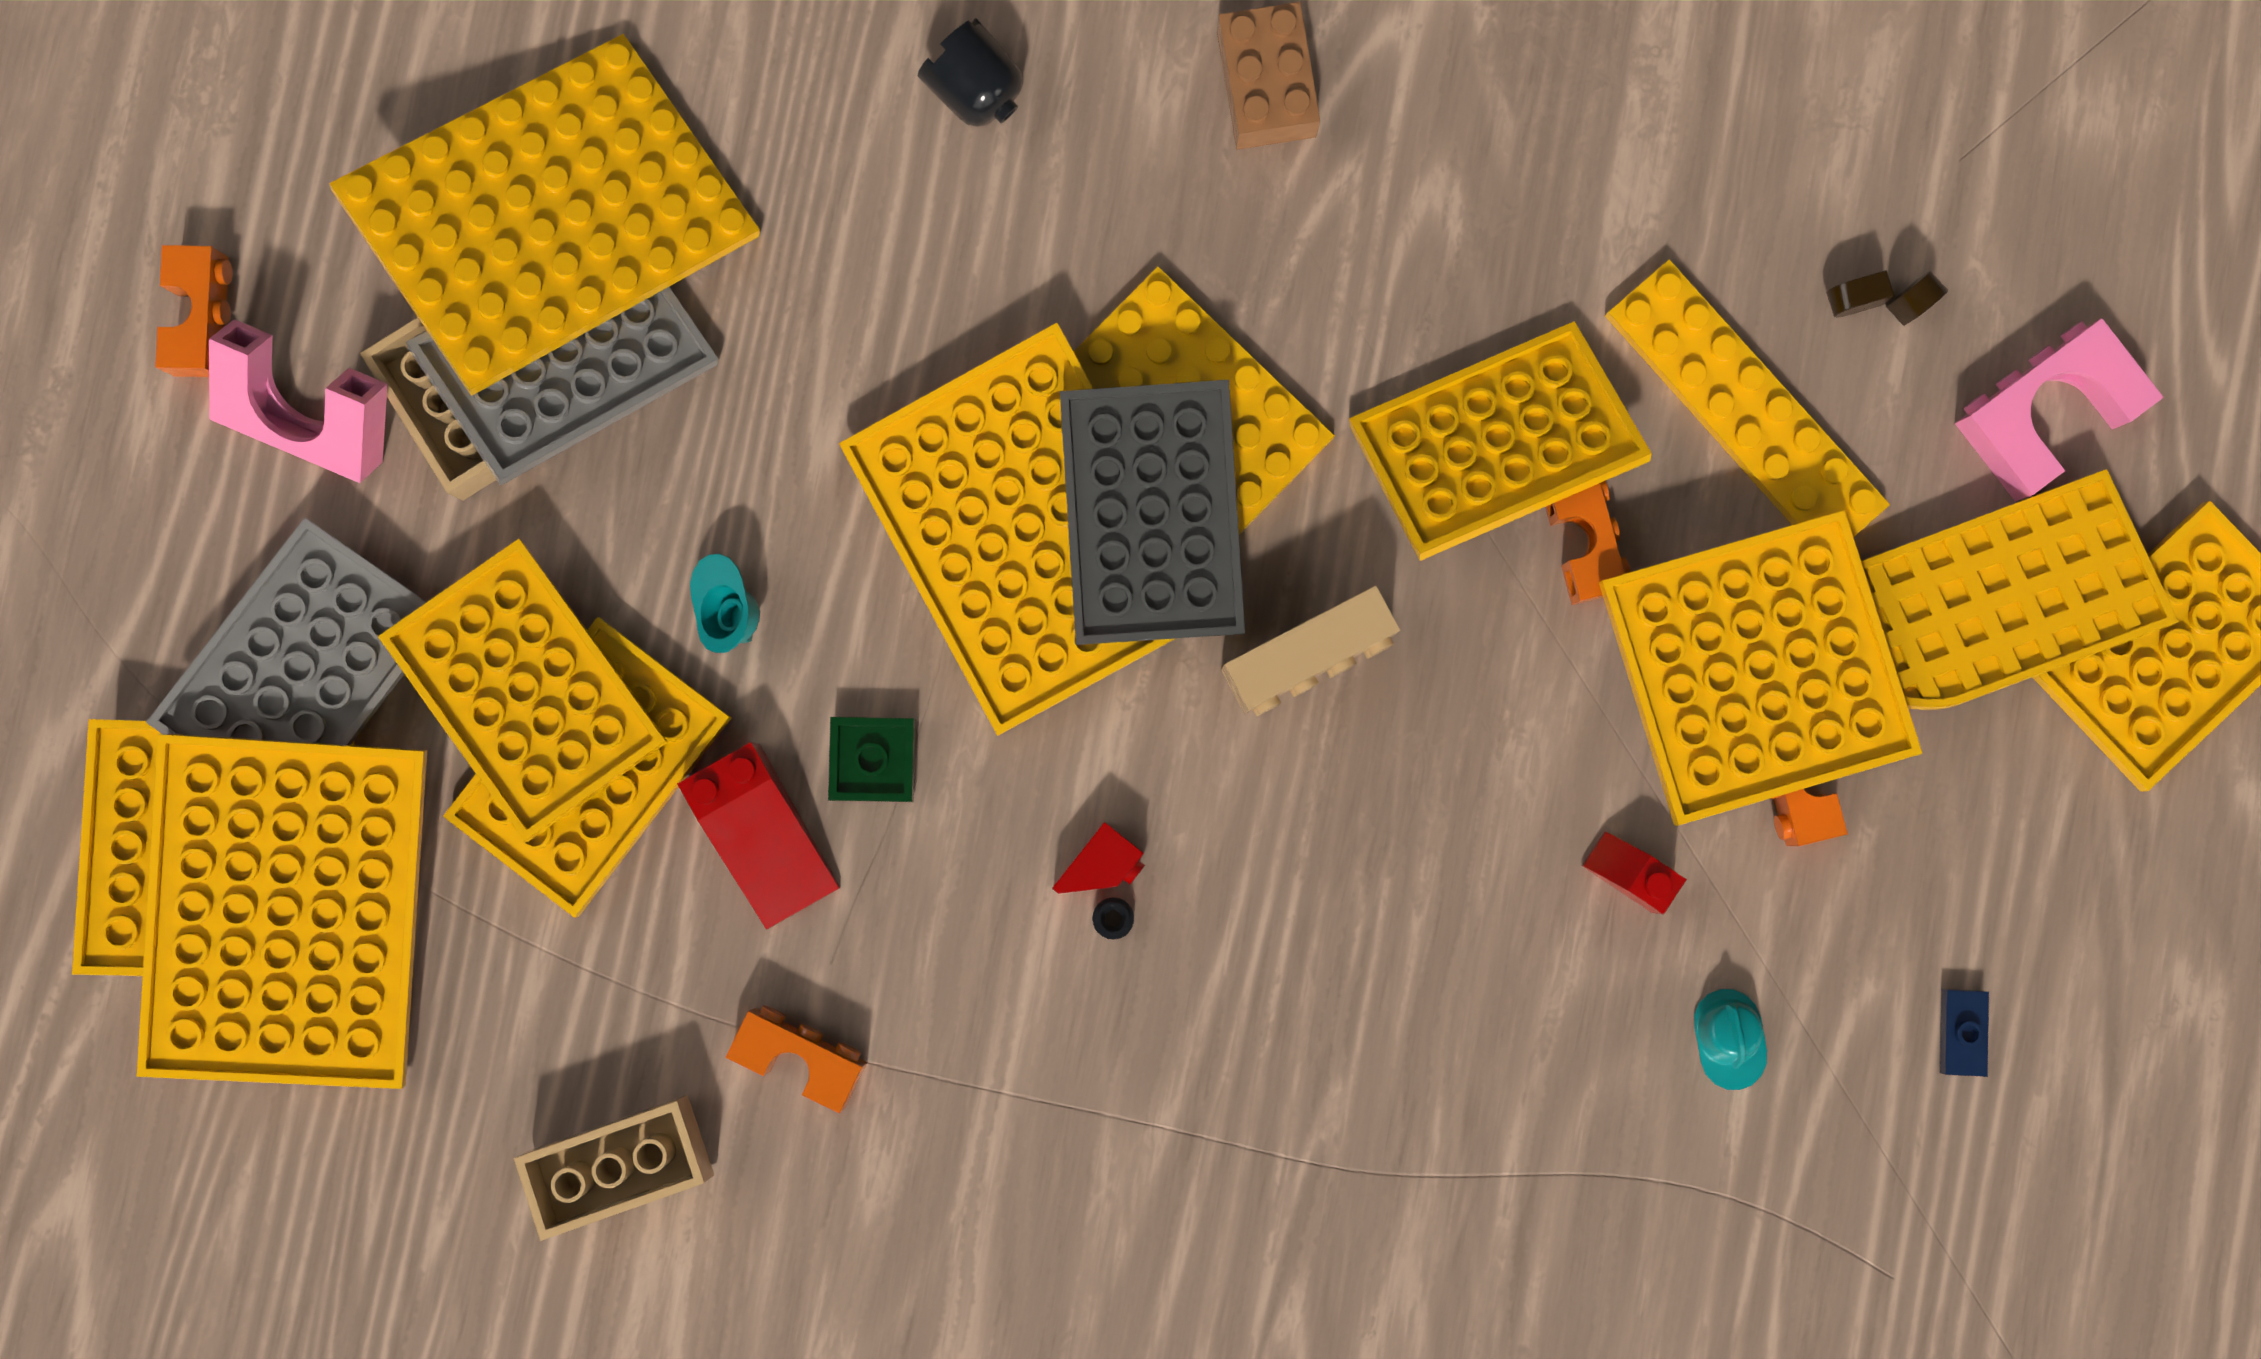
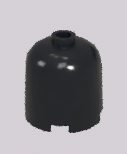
(974, 76)

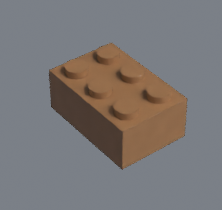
(1268, 75)

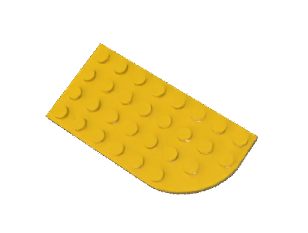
(2016, 594)

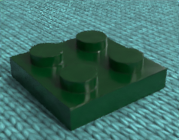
(871, 759)

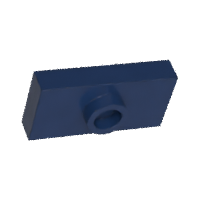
(1964, 1032)

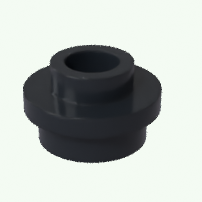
(1106, 930)

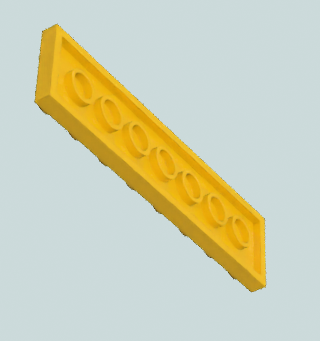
(1742, 402)

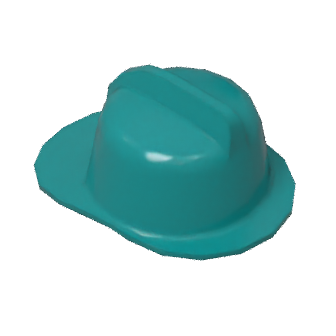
(722, 605)
(1730, 1039)

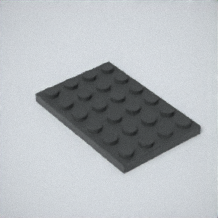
(1152, 512)

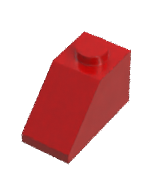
(1102, 863)
(1634, 873)

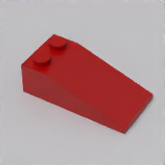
(759, 834)

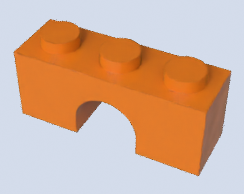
(204, 277)
(1602, 556)
(1808, 818)
(831, 1068)

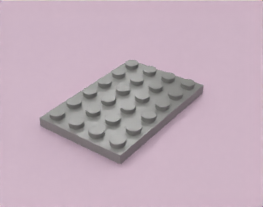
(573, 387)
(296, 651)

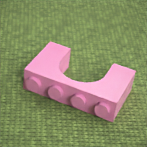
(249, 402)
(2003, 427)

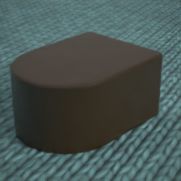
(1860, 294)
(1917, 298)

